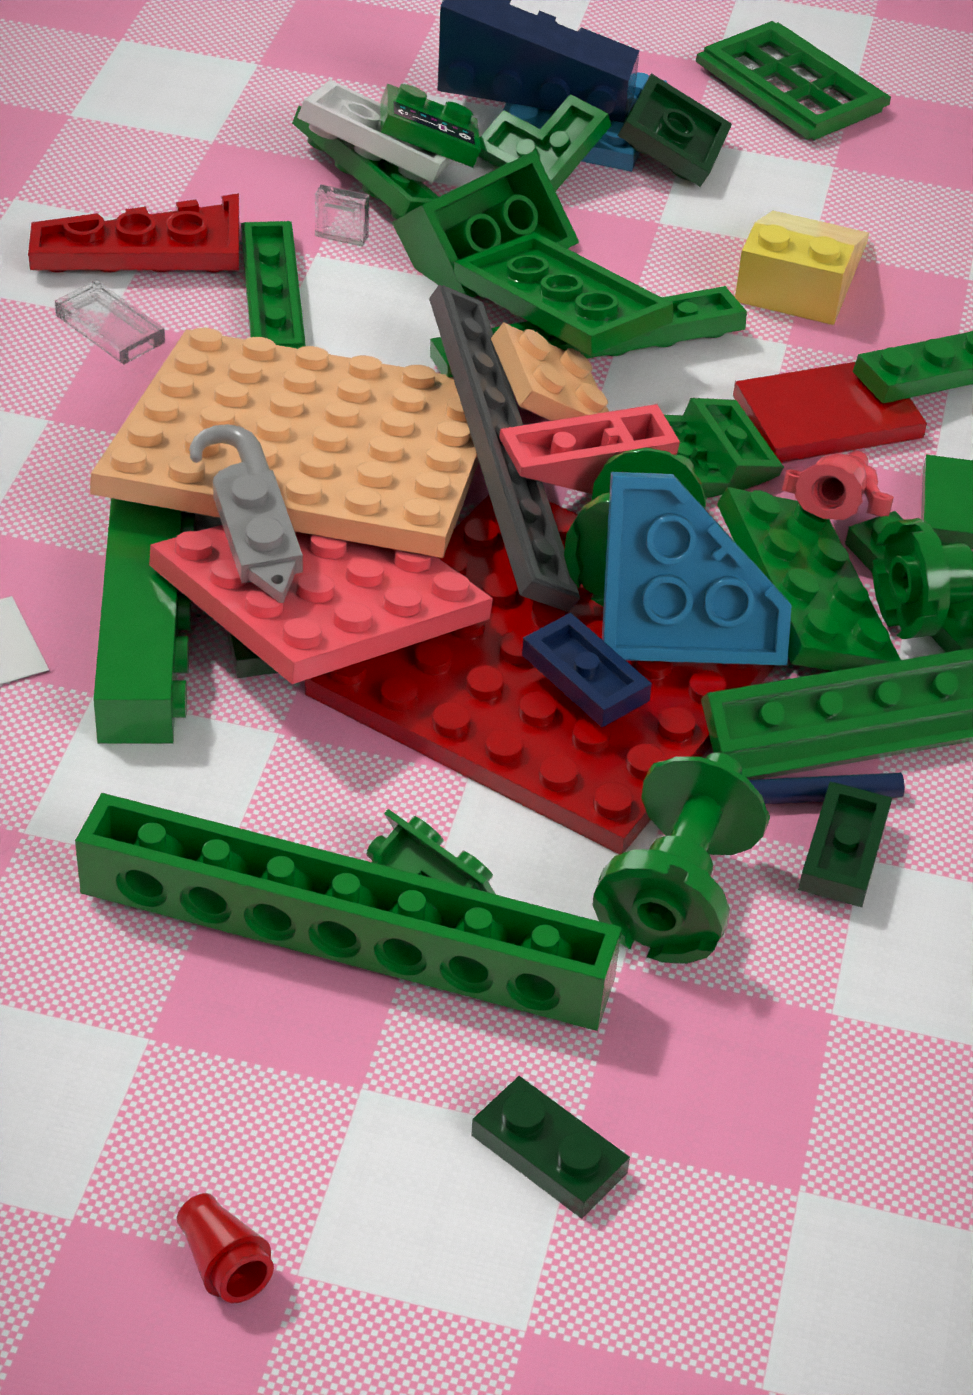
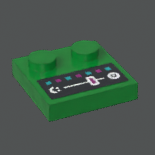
(430, 125)

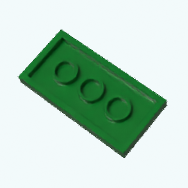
(564, 293)
(803, 557)

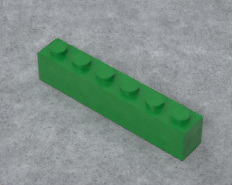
(140, 631)

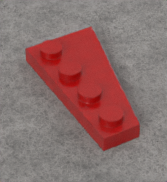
(141, 241)

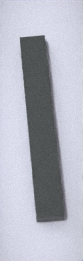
(488, 406)

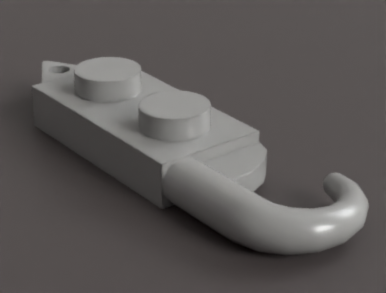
(253, 512)

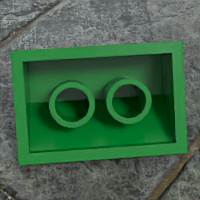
(482, 216)

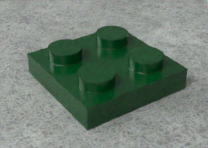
(675, 130)

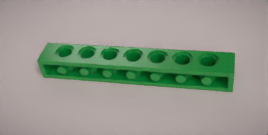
(349, 910)

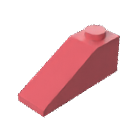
(577, 448)

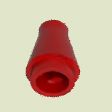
(227, 1252)

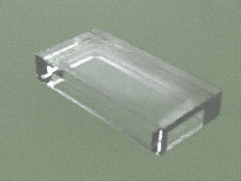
(110, 321)

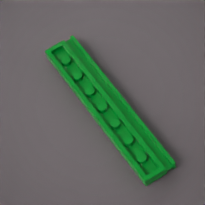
(844, 715)

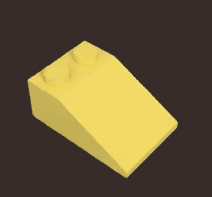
(799, 266)

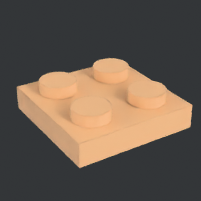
(546, 377)

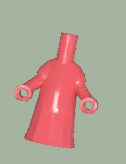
(836, 487)

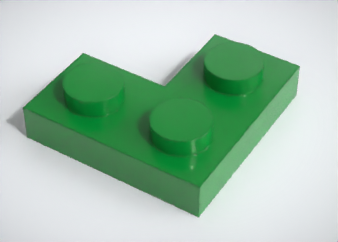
(559, 143)

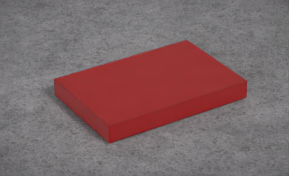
(824, 413)

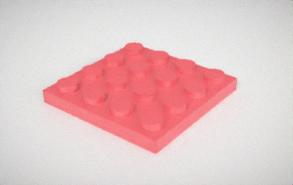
(337, 613)

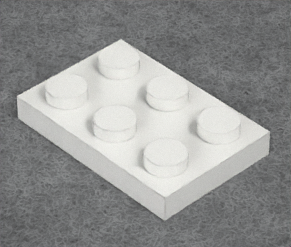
(355, 118)

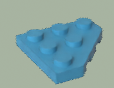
(683, 583)

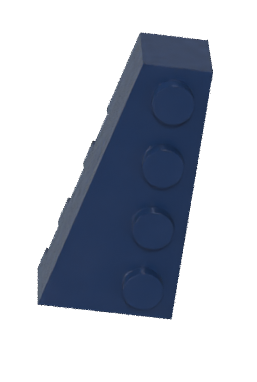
(531, 59)

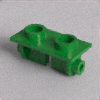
(417, 849)

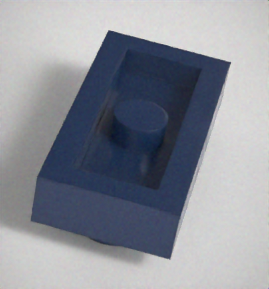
(586, 669)

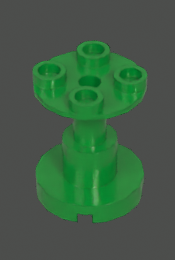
(587, 535)
(919, 577)
(668, 892)

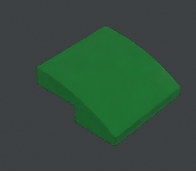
(723, 446)

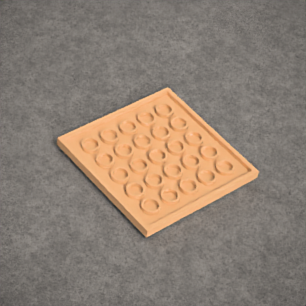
(351, 440)

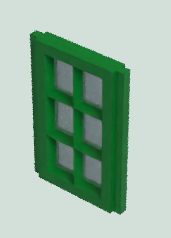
(793, 80)

